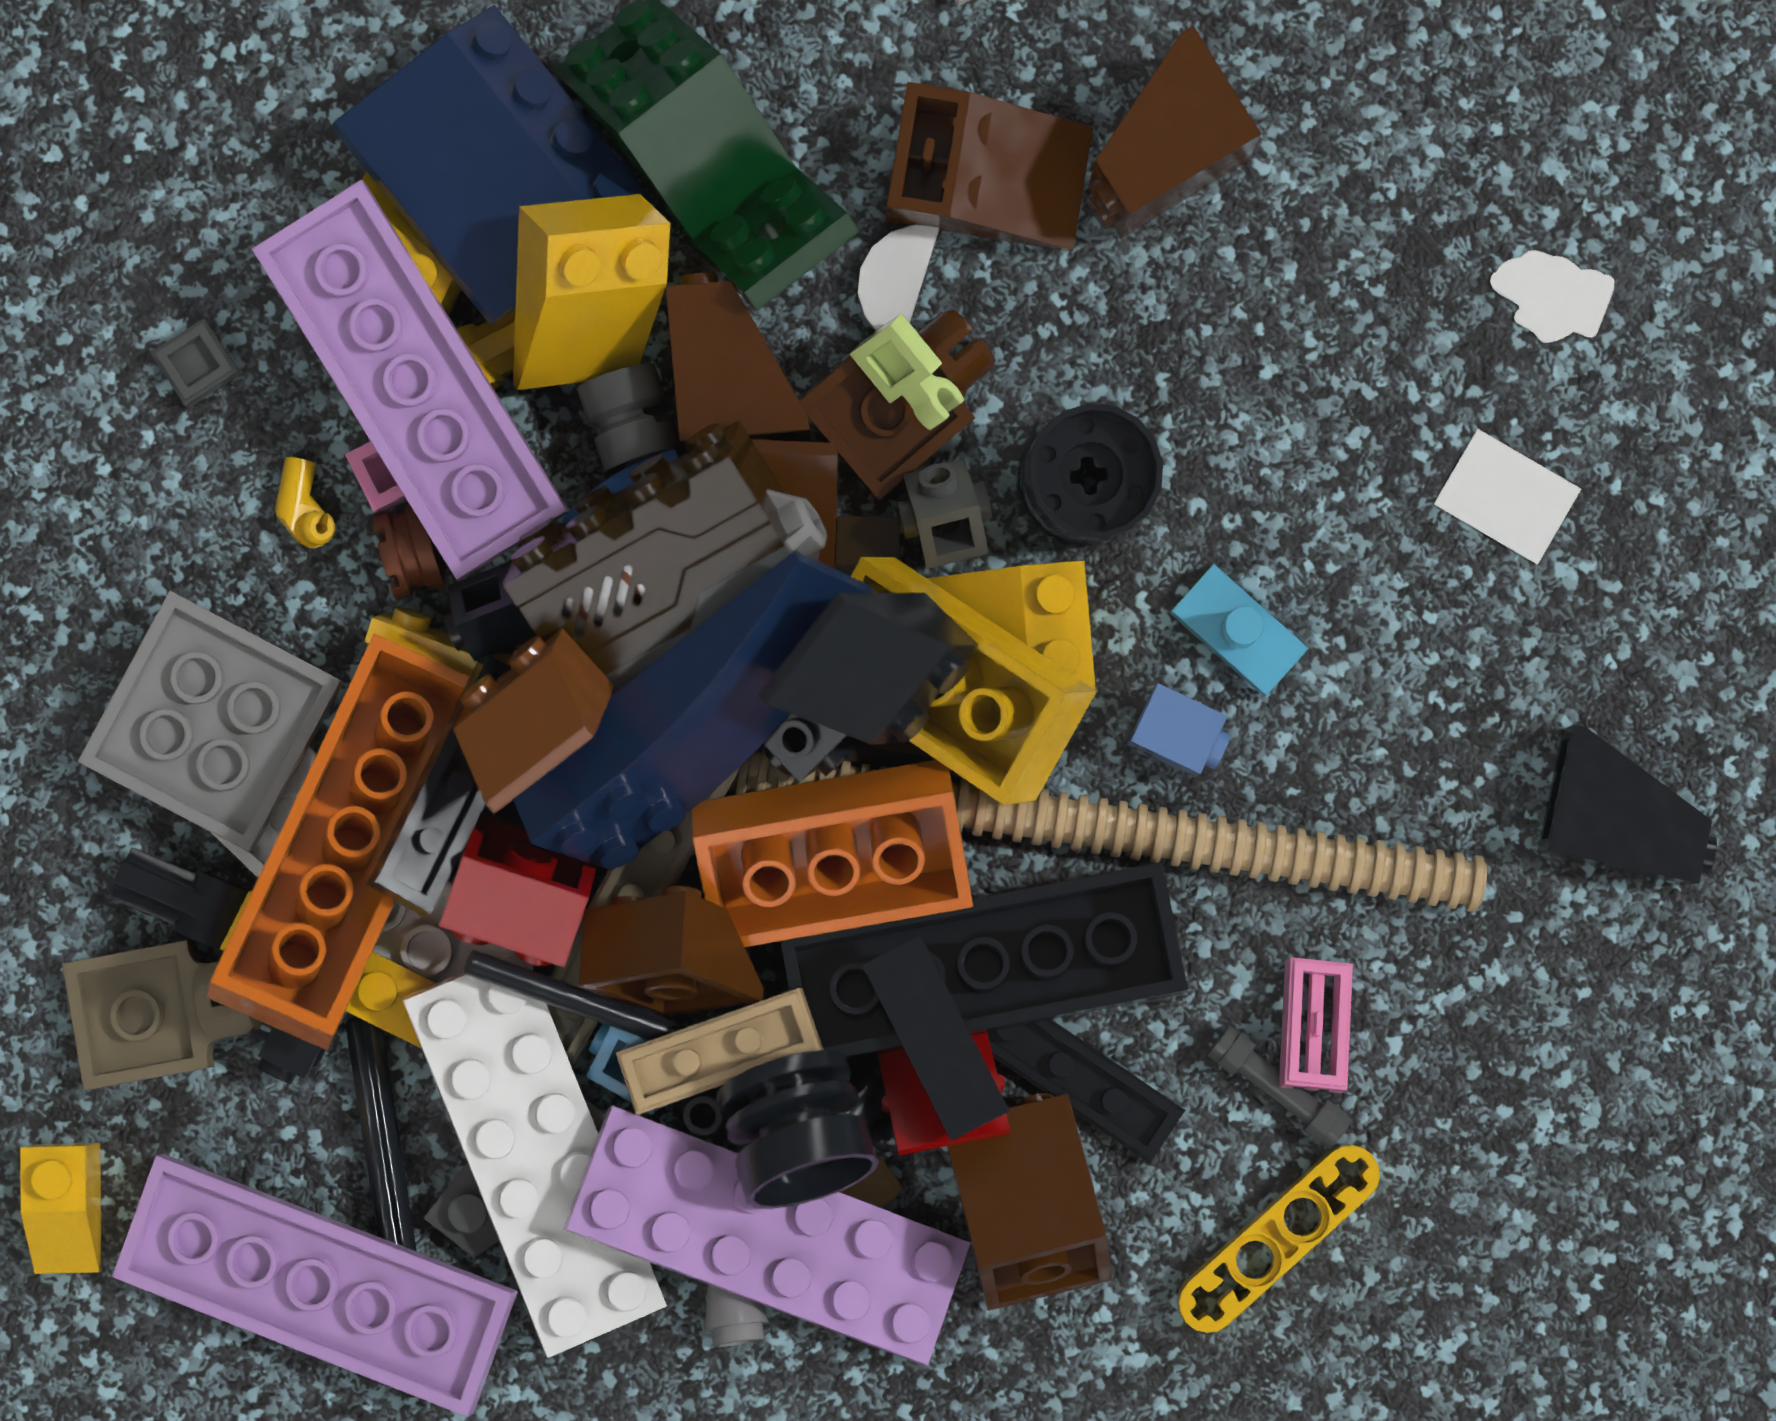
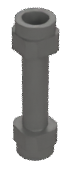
(1322, 1120)

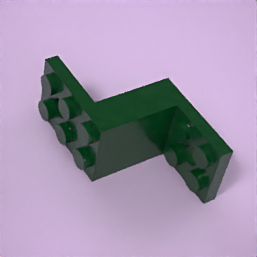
(705, 150)

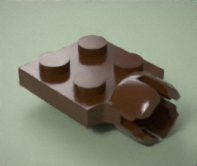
(886, 438)

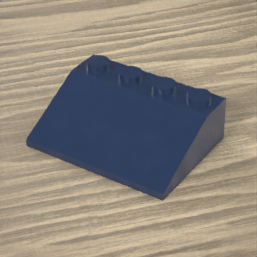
(471, 140)

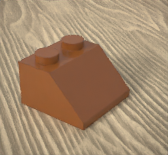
(530, 716)

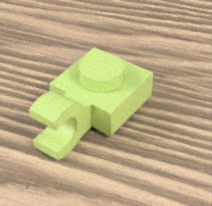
(903, 366)

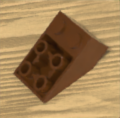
(987, 168)

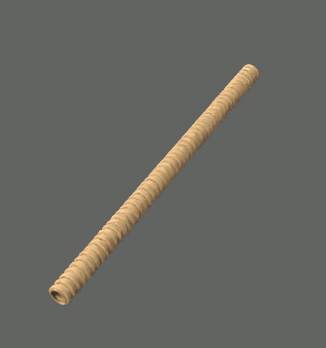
(1193, 840)

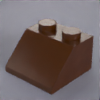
(667, 954)

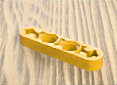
(1283, 1244)

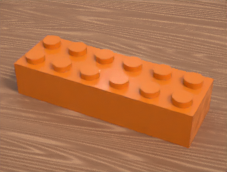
(311, 908)

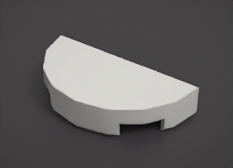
(895, 273)

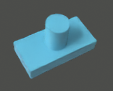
(1239, 630)

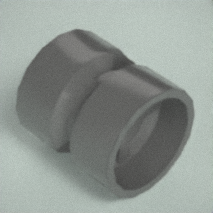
(628, 416)

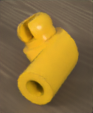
(298, 509)

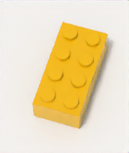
(1008, 711)

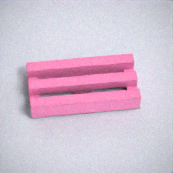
(1291, 1025)

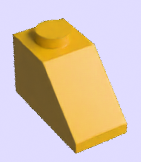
(62, 1206)

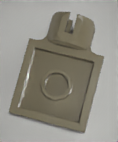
(146, 1014)

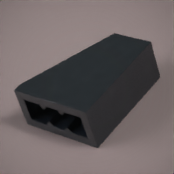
(1620, 816)

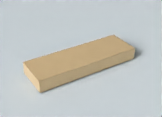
(717, 1050)

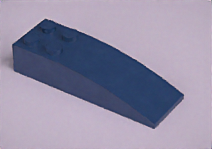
(680, 722)

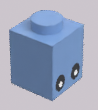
(1180, 731)

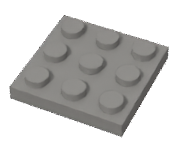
(210, 722)

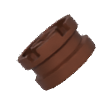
(408, 552)

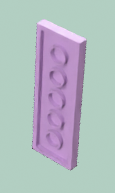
(410, 379)
(817, 1260)
(315, 1284)

